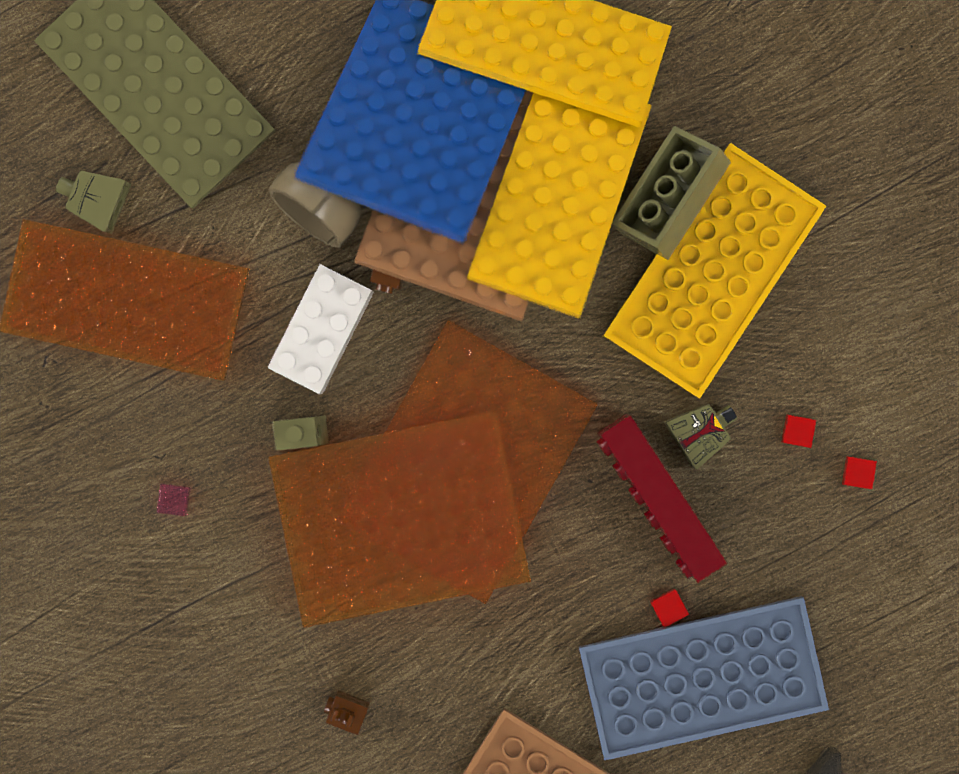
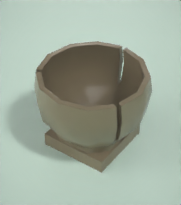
(314, 209)

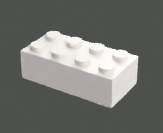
(320, 329)

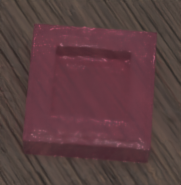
(173, 499)

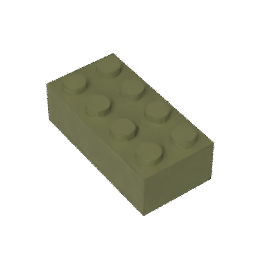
(671, 192)

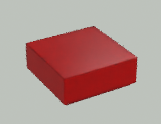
(798, 431)
(859, 472)
(669, 607)

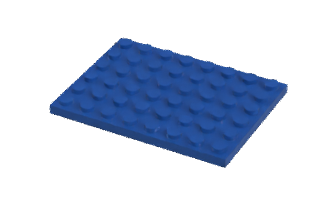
(410, 128)

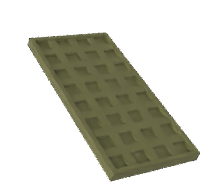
(157, 91)

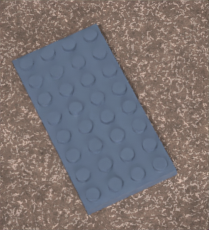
(703, 678)

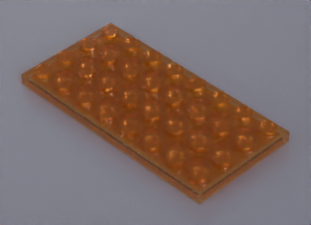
(123, 300)

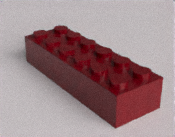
(661, 497)

